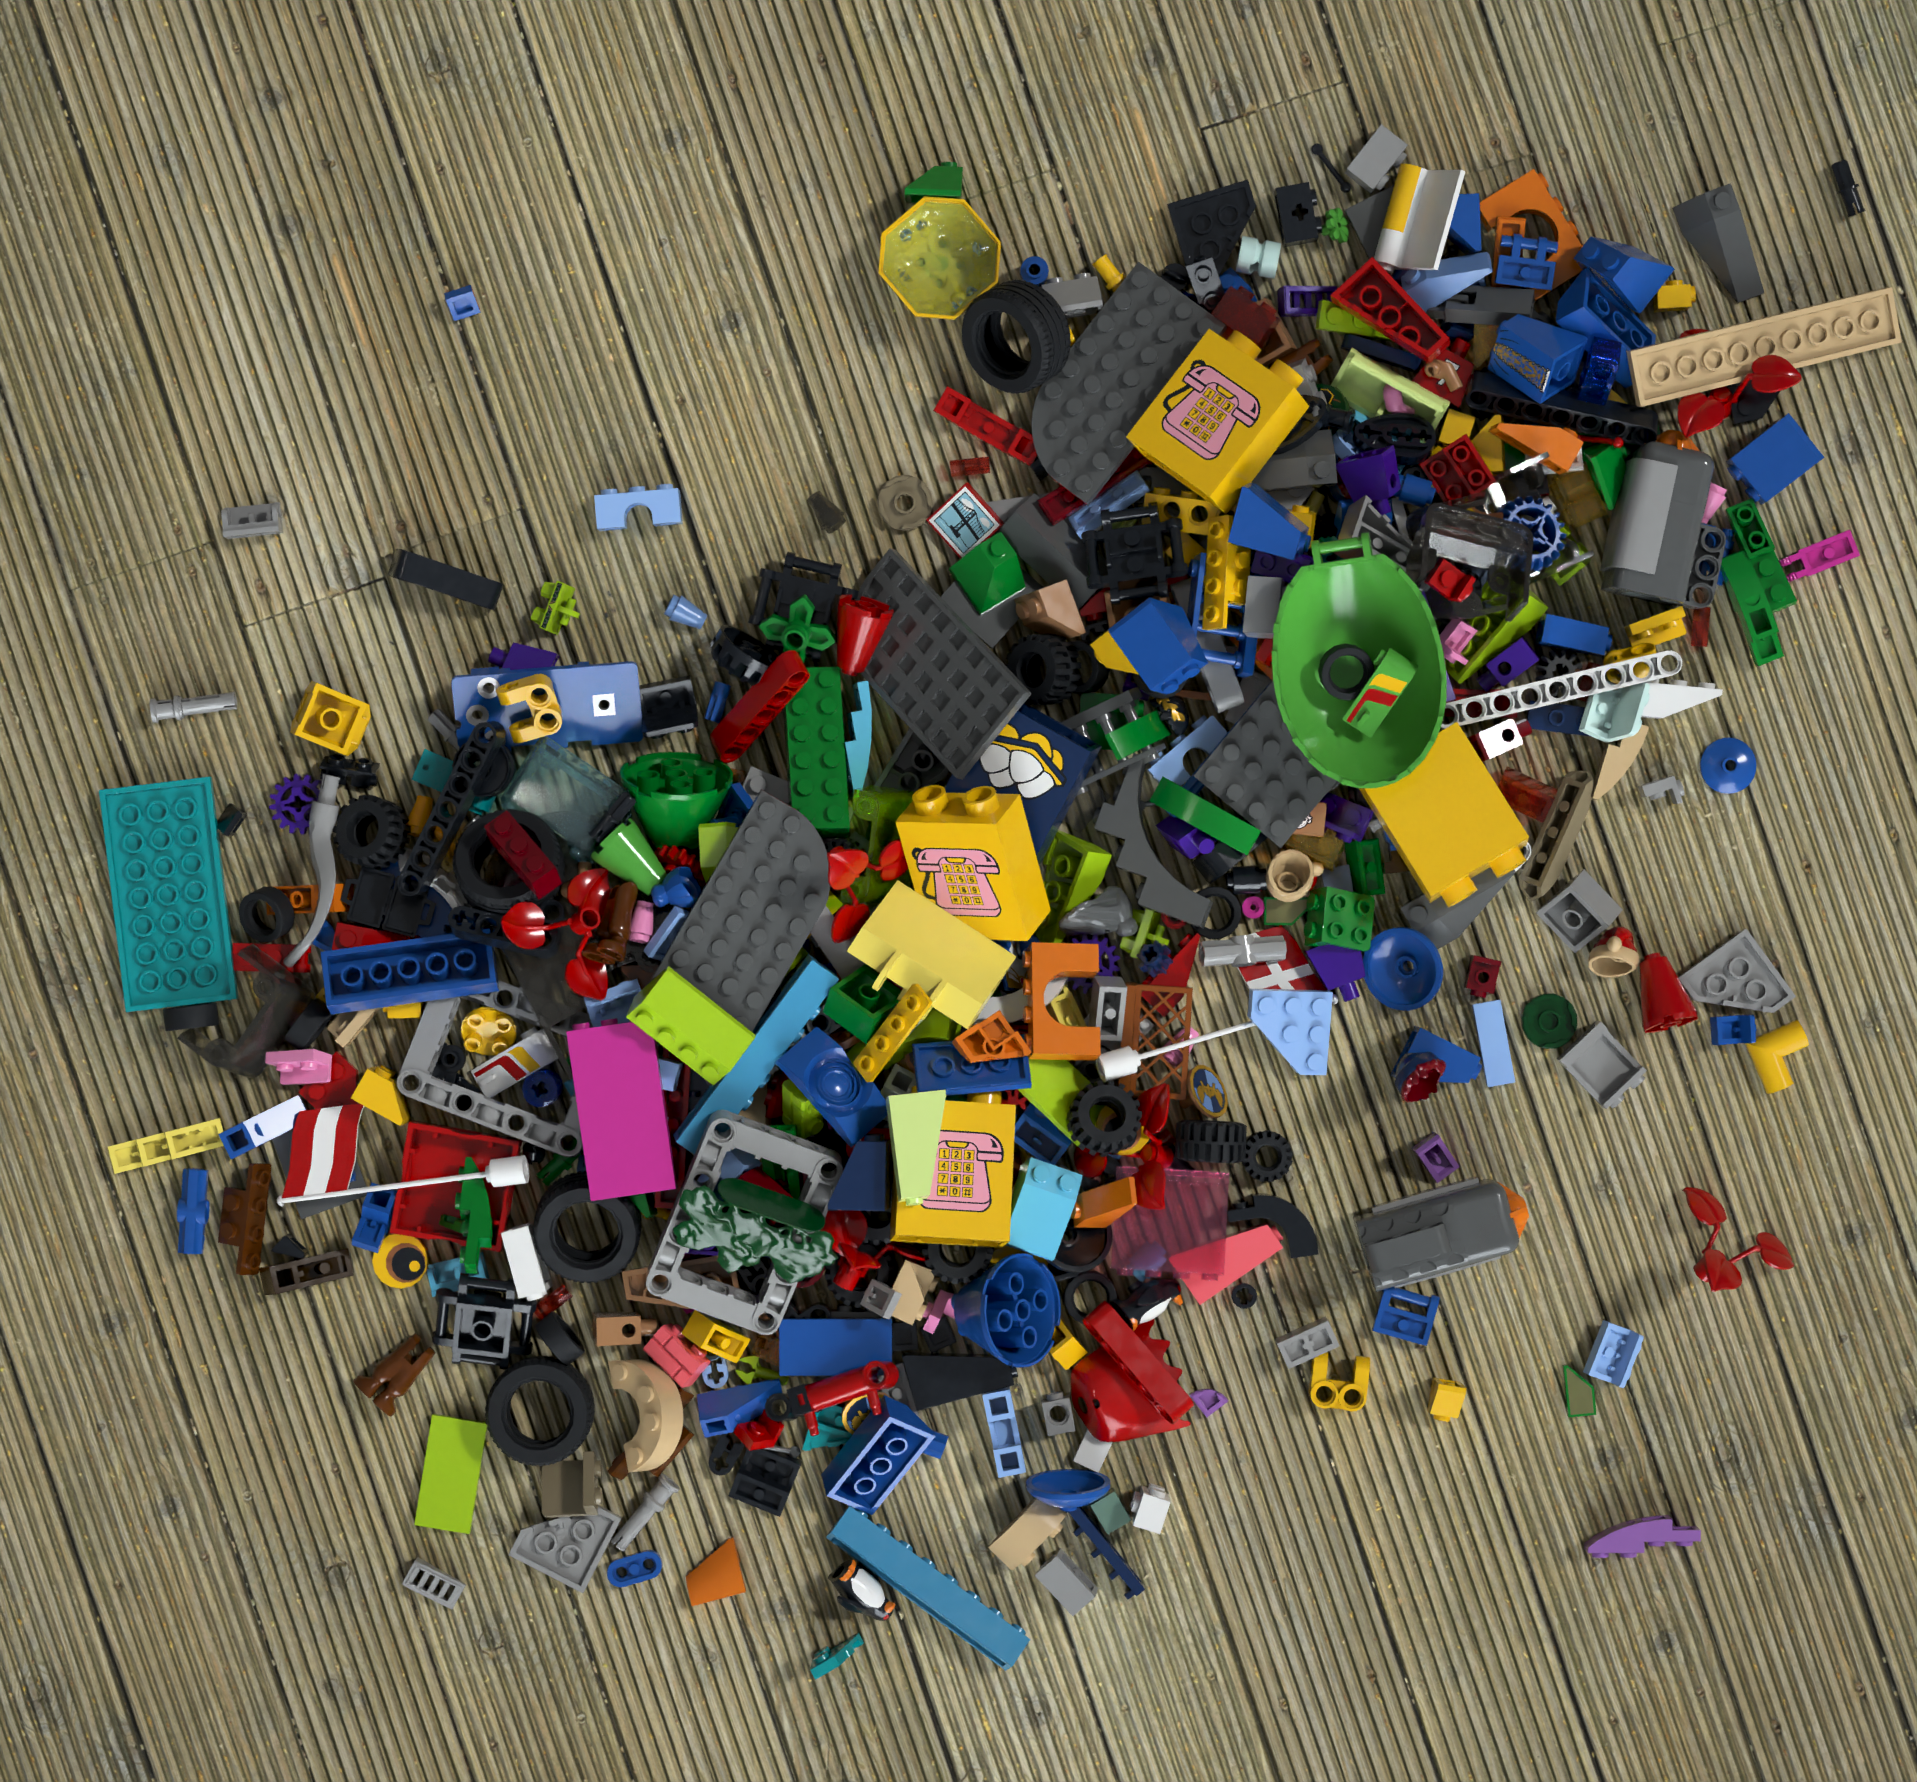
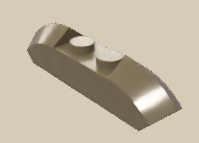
(1557, 834)

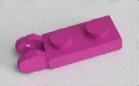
(1823, 555)

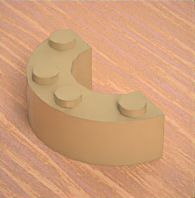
(658, 1408)

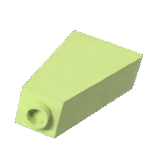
(914, 1137)

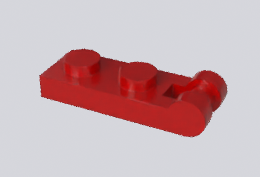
(275, 951)

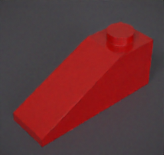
(353, 935)

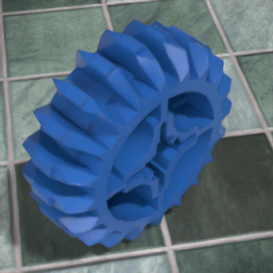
(1547, 544)

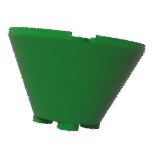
(675, 794)

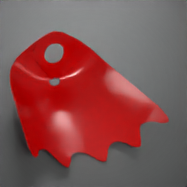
(1123, 1408)

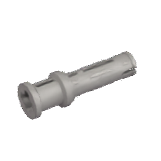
(181, 707)
(652, 1503)

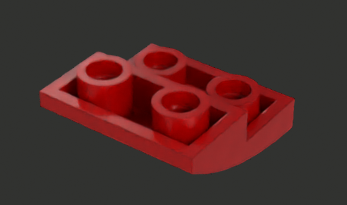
(1458, 470)

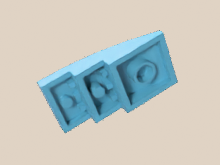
(860, 731)

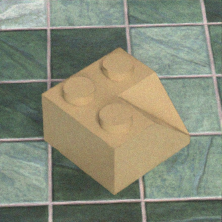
(913, 1283)

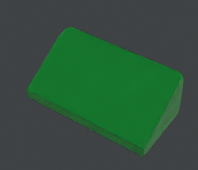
(1365, 866)

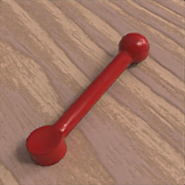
(1616, 442)

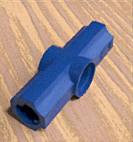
(193, 1211)

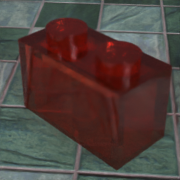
(1246, 316)
(1526, 794)

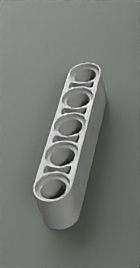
(1217, 676)

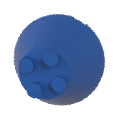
(1010, 1310)

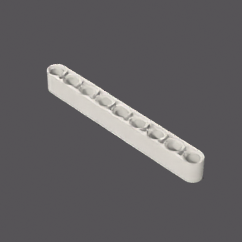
(1571, 689)

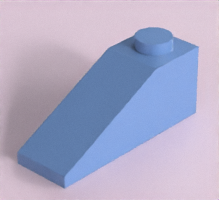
(1453, 275)

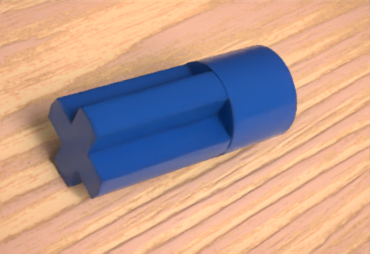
(717, 702)

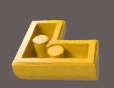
(1769, 1051)

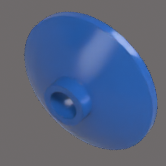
(1714, 770)

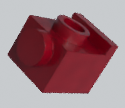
(1476, 966)

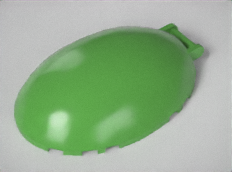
(1370, 606)

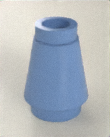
(684, 612)

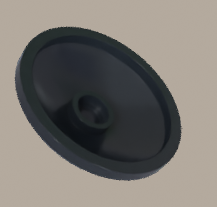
(1084, 1248)

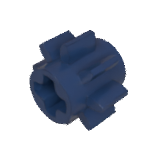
(1154, 958)

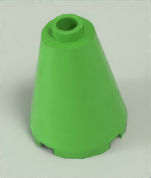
(630, 857)

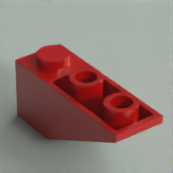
(1176, 974)

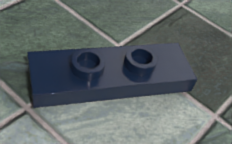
(1556, 718)

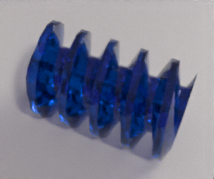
(552, 1082)

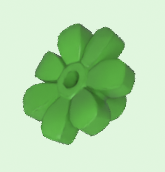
(1336, 225)

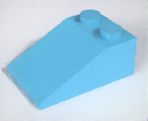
(1042, 1207)

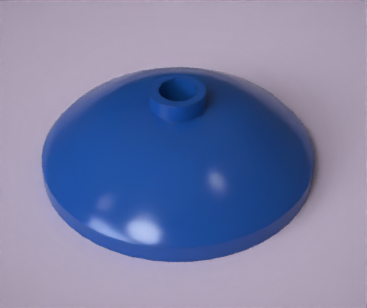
(1390, 976)
(1068, 1487)

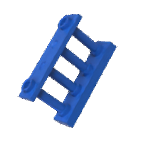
(1242, 659)

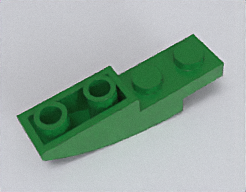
(1755, 540)
(1752, 607)
(477, 1218)

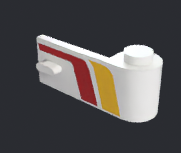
(514, 1063)

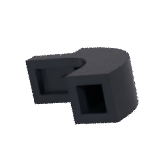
(1297, 1228)

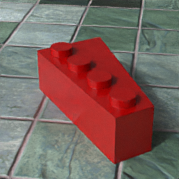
(1387, 308)

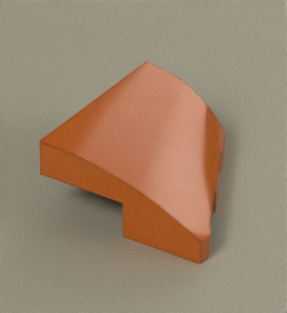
(991, 1041)
(716, 1576)

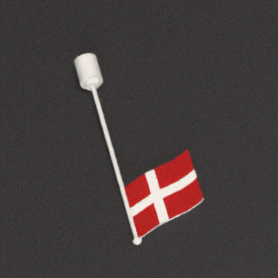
(1289, 974)

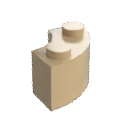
(1026, 1533)

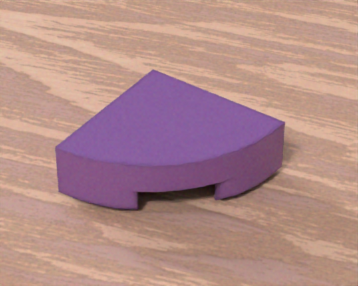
(1208, 1400)

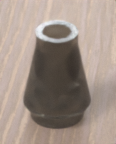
(827, 514)

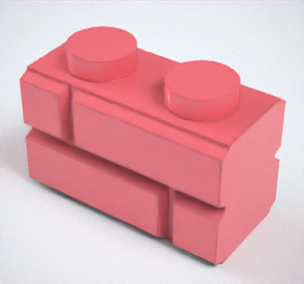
(677, 1355)

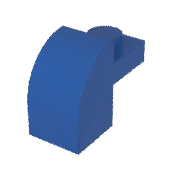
(374, 1219)

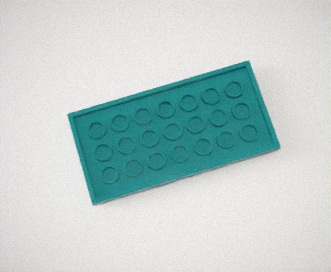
(168, 894)

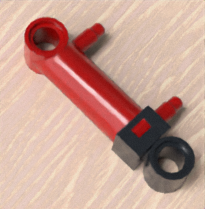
(812, 1398)

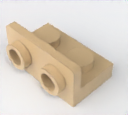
(350, 1024)

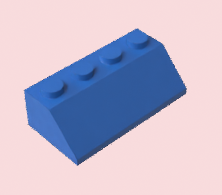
(1596, 311)
(877, 1456)

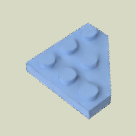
(1295, 1025)

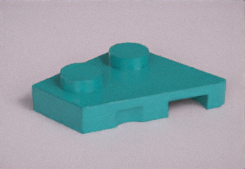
(830, 1427)
(829, 1659)

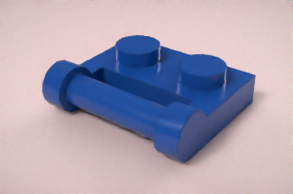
(1403, 1323)

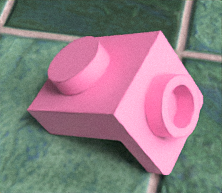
(1455, 638)
(934, 1310)

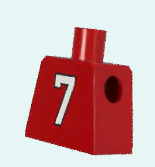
(1463, 368)

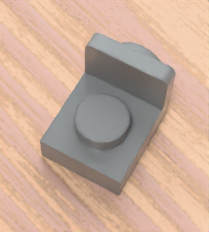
(1657, 788)
(880, 1299)

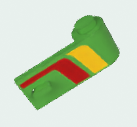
(1381, 691)

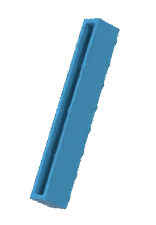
(774, 1033)
(928, 1587)

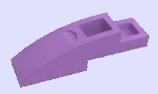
(1630, 1536)

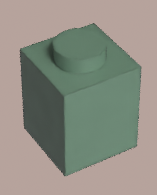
(1111, 1511)

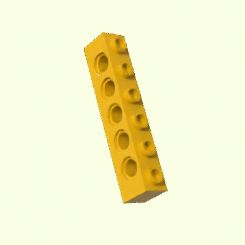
(1189, 501)

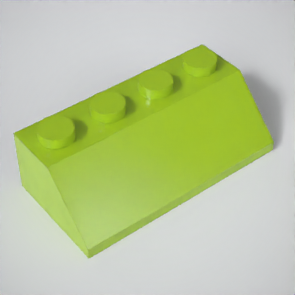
(690, 1025)

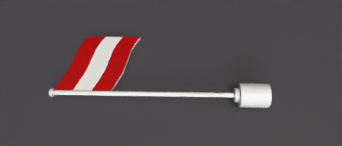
(326, 1155)

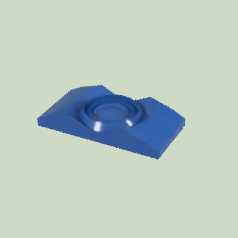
(834, 1085)

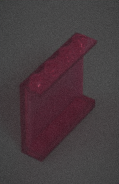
(1183, 1236)

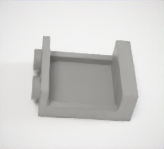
(1602, 1065)

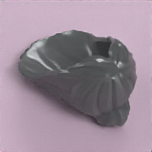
(1104, 914)

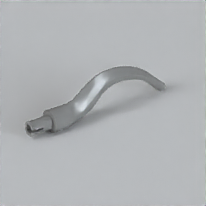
(321, 824)

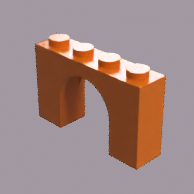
(1530, 196)
(1045, 1035)

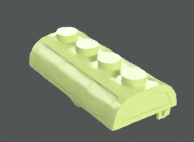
(1363, 383)

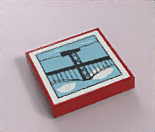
(965, 521)

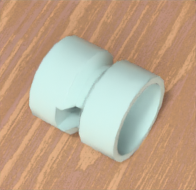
(1258, 257)

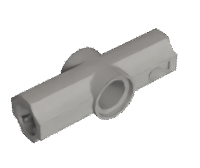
(1242, 951)

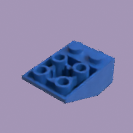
(1040, 1135)

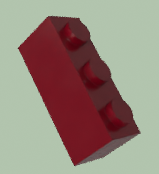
(523, 854)

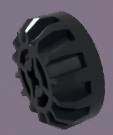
(741, 654)

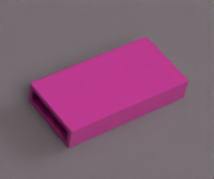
(621, 1110)

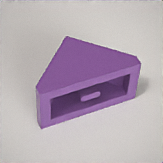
(1435, 1157)

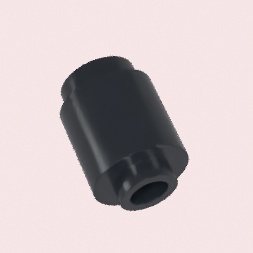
(1246, 880)

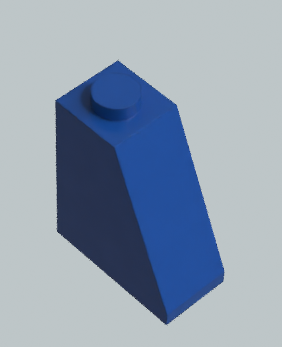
(1572, 635)

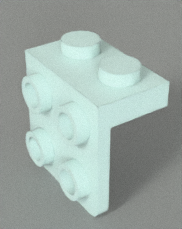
(1615, 712)

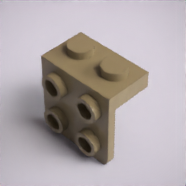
(572, 1487)

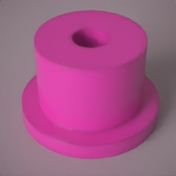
(1259, 907)

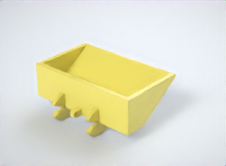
(927, 946)

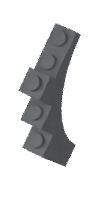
(1125, 821)

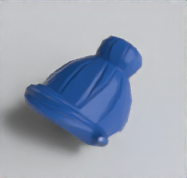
(678, 889)

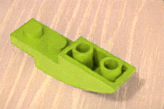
(1335, 319)

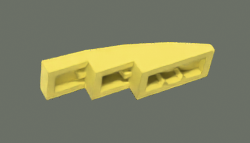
(165, 1146)

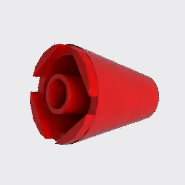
(859, 631)
(1663, 996)

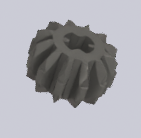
(1550, 666)

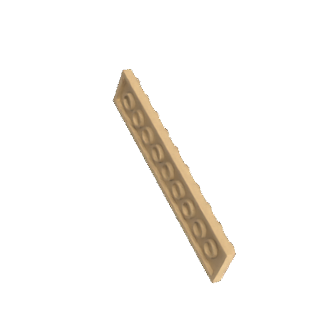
(1799, 336)

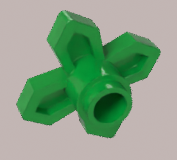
(808, 634)

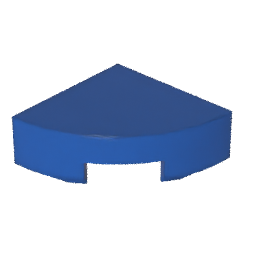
(325, 937)

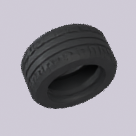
(1040, 319)
(475, 847)
(576, 1263)
(509, 1437)

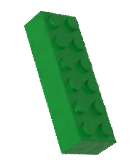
(818, 753)

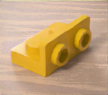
(1657, 628)

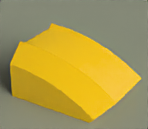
(331, 719)

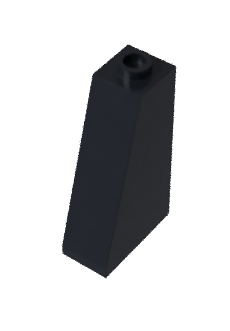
(954, 1376)

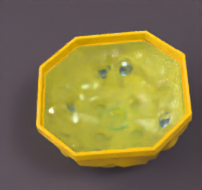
(939, 257)

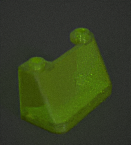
(883, 808)

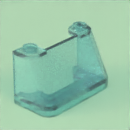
(563, 794)

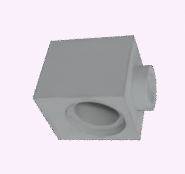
(1058, 1426)

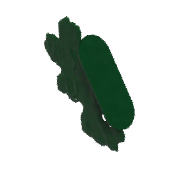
(747, 1236)

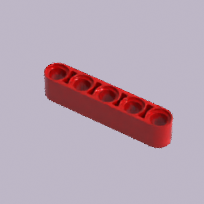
(759, 706)
(1138, 1362)

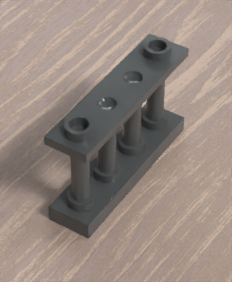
(1102, 715)

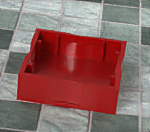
(439, 1152)

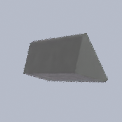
(1051, 550)

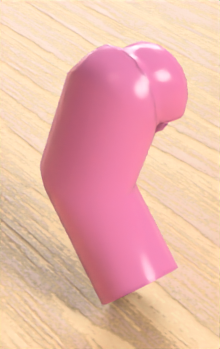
(1394, 401)

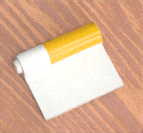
(1418, 218)

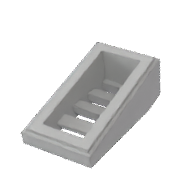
(429, 1569)

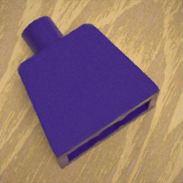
(1371, 474)
(1518, 655)
(522, 657)
(1185, 837)
(1338, 968)

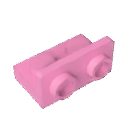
(301, 1066)

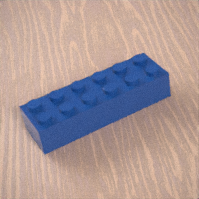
(407, 972)

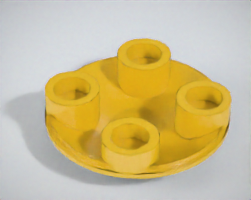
(488, 1031)

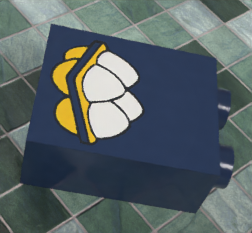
(1041, 764)

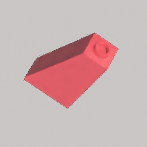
(1242, 1253)

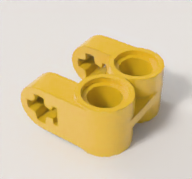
(547, 703)
(1338, 1387)

